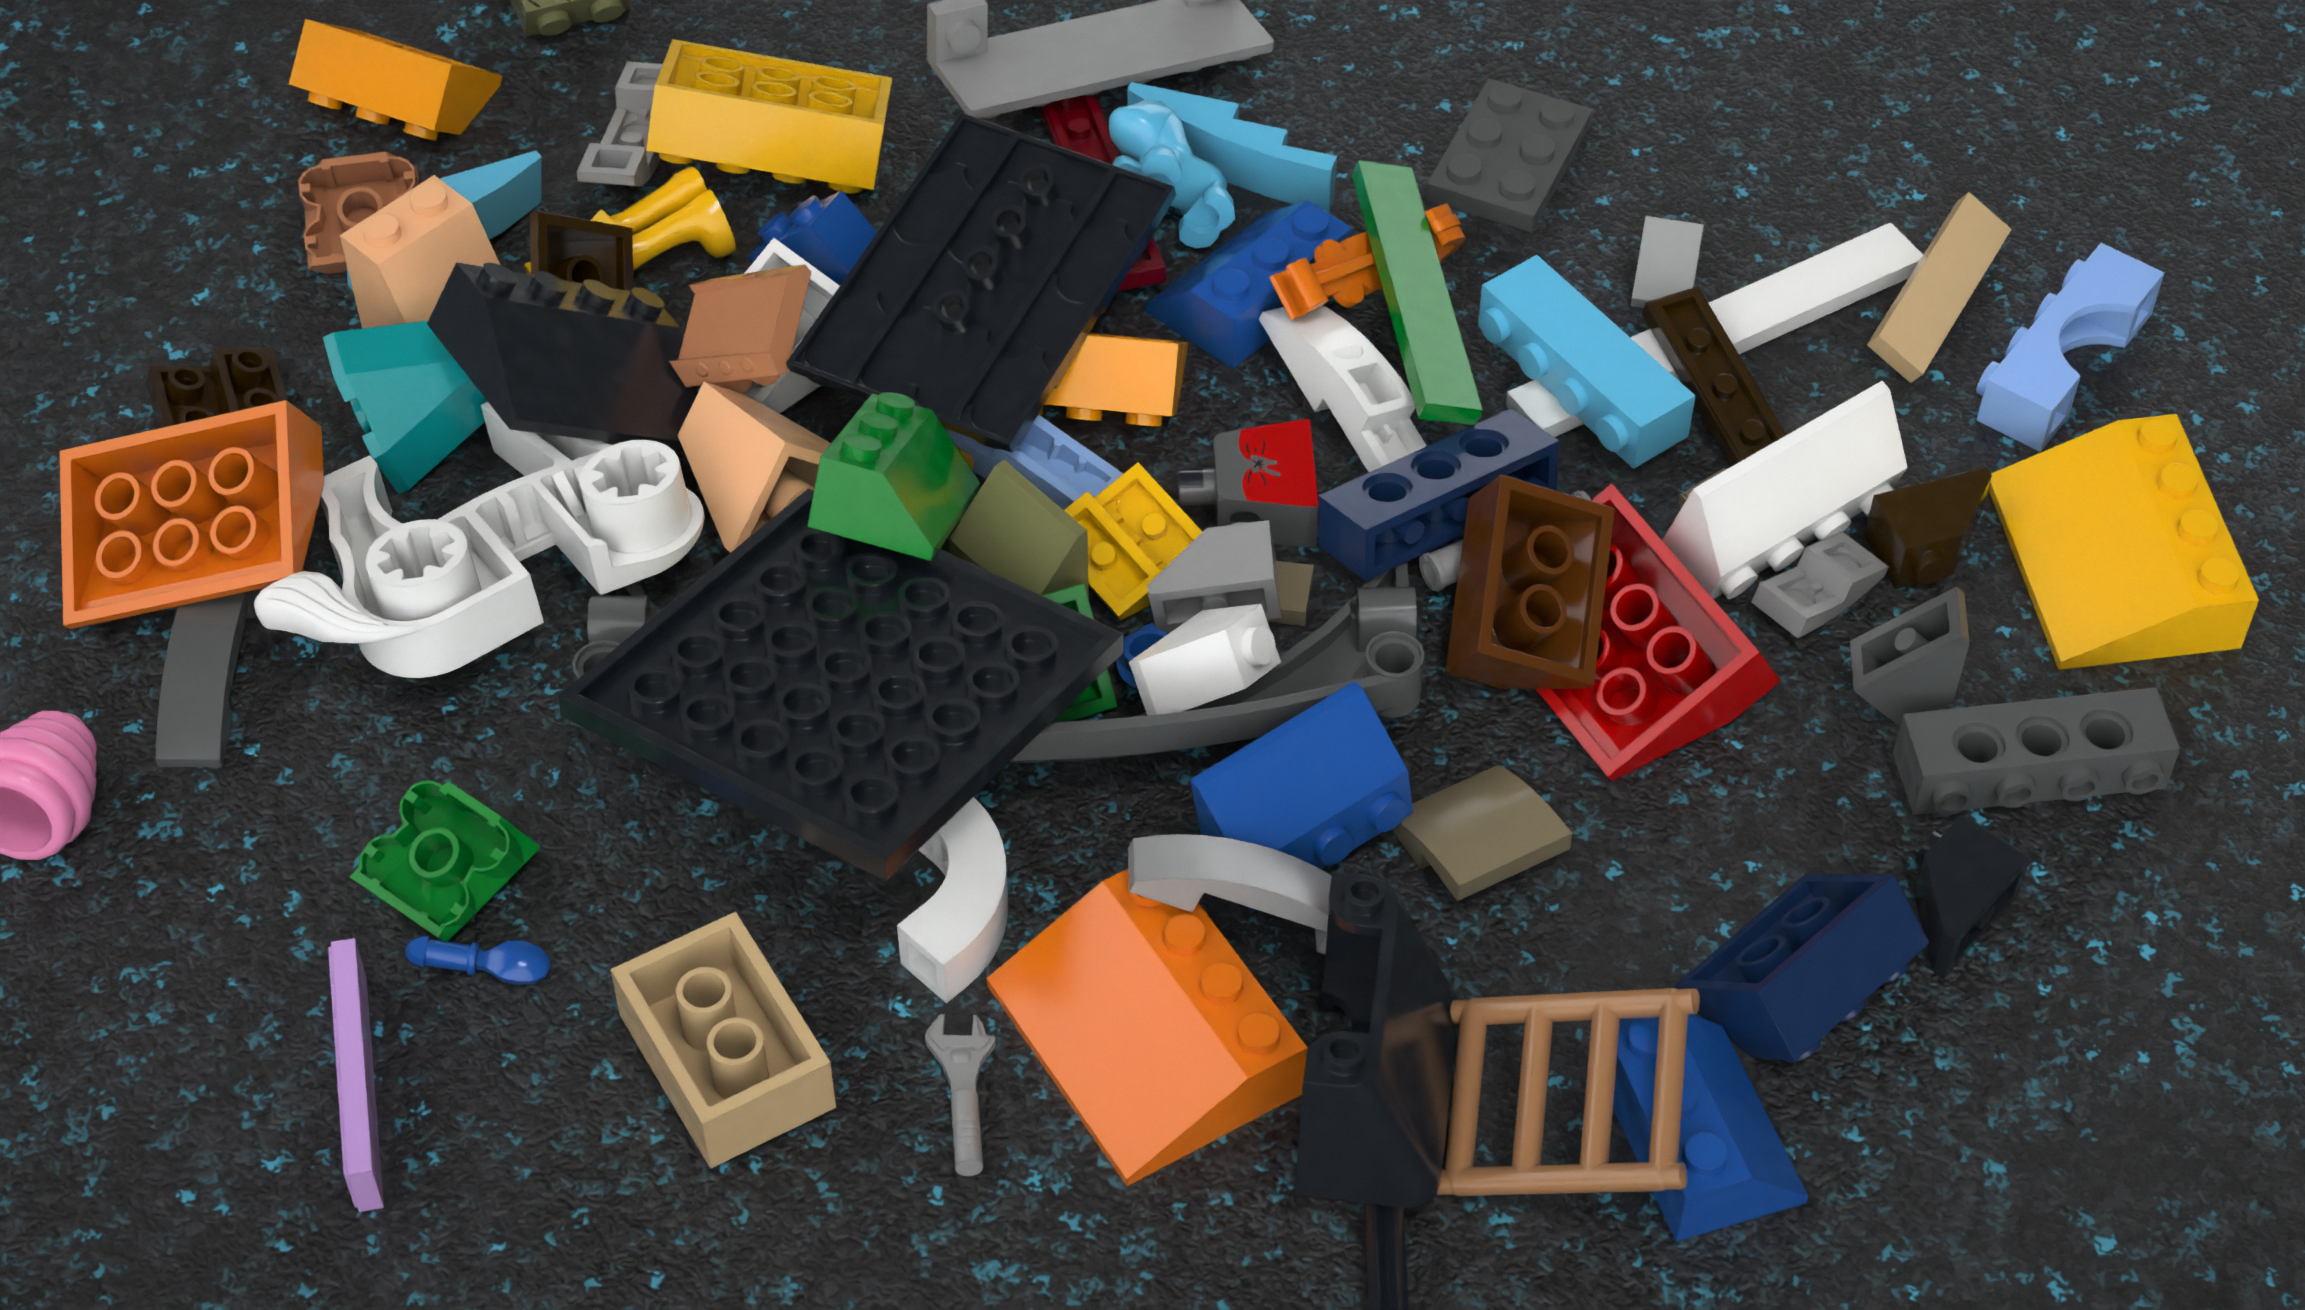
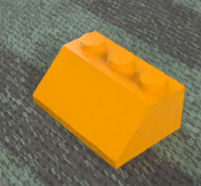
(389, 80)
(1123, 376)

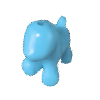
(1160, 151)

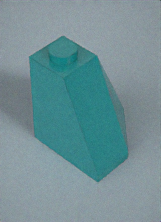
(405, 396)

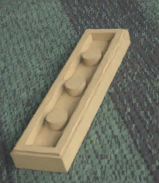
(1939, 287)

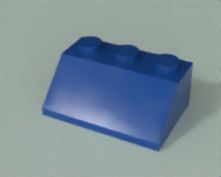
(1226, 292)
(1310, 784)
(1726, 1137)

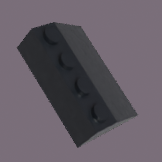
(566, 354)

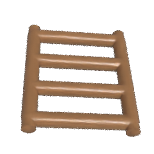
(1594, 1171)

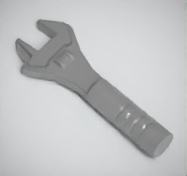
(961, 1061)

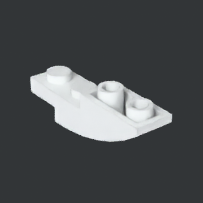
(1352, 378)

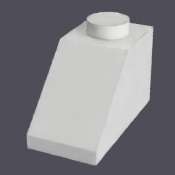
(1205, 659)

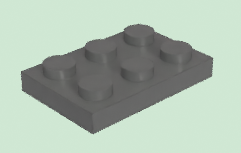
(1509, 155)

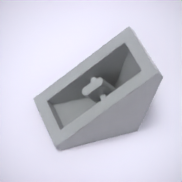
(1666, 259)

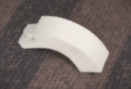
(964, 922)

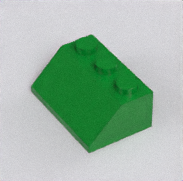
(893, 479)

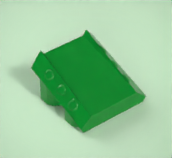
(442, 858)

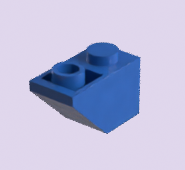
(823, 233)

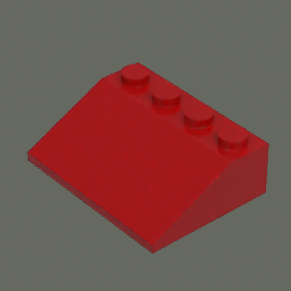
(1664, 657)

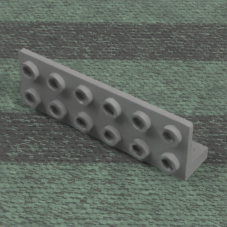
(1083, 52)

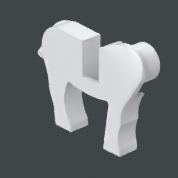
(454, 586)

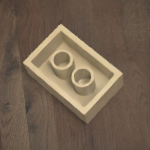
(724, 1039)

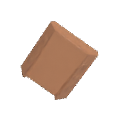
(343, 194)
(742, 328)

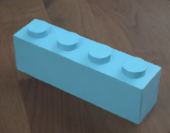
(1585, 361)

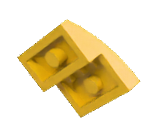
(1131, 538)

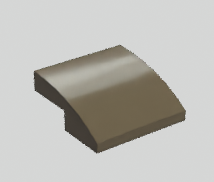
(1482, 831)

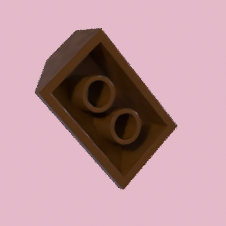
(1530, 588)

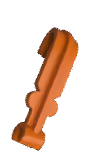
(1349, 267)

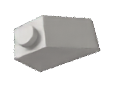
(1218, 570)

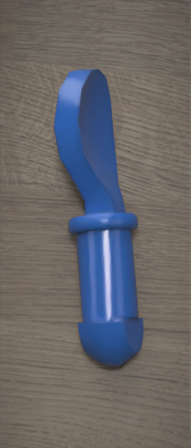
(509, 962)

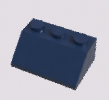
(1807, 963)

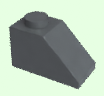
(1913, 658)

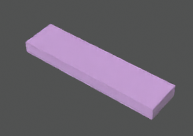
(355, 1076)

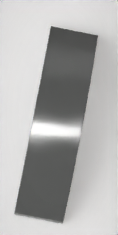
(198, 681)

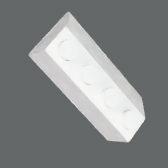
(1789, 494)

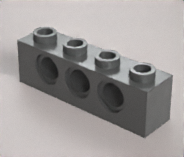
(2035, 751)

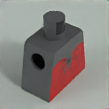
(1260, 477)

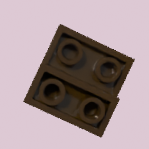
(231, 383)

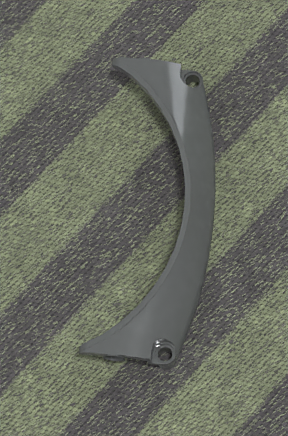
(1362, 642)

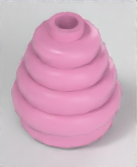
(45, 784)

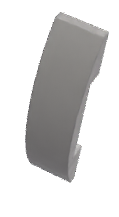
(622, 152)
(1185, 866)

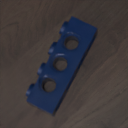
(1425, 495)

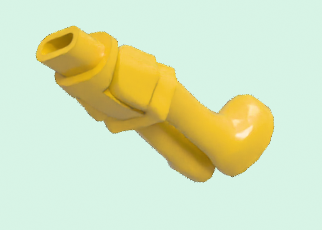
(680, 214)

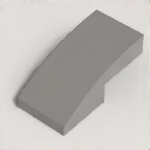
(1821, 586)

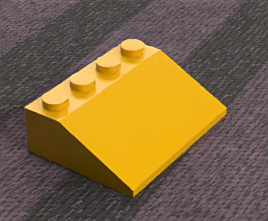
(769, 116)
(2124, 547)

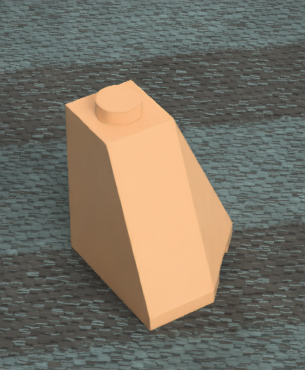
(746, 460)

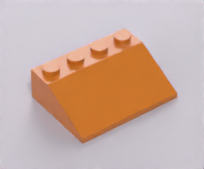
(187, 512)
(1149, 1026)

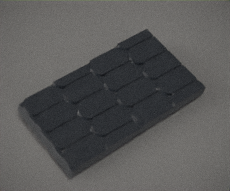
(985, 280)

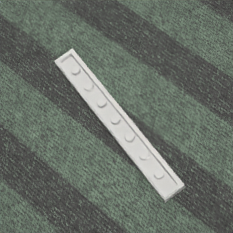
(1767, 308)

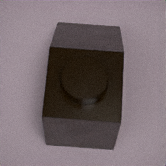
(1926, 526)

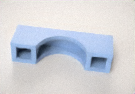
(2034, 384)

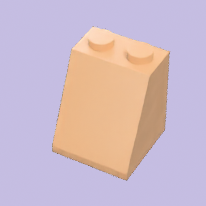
(408, 251)

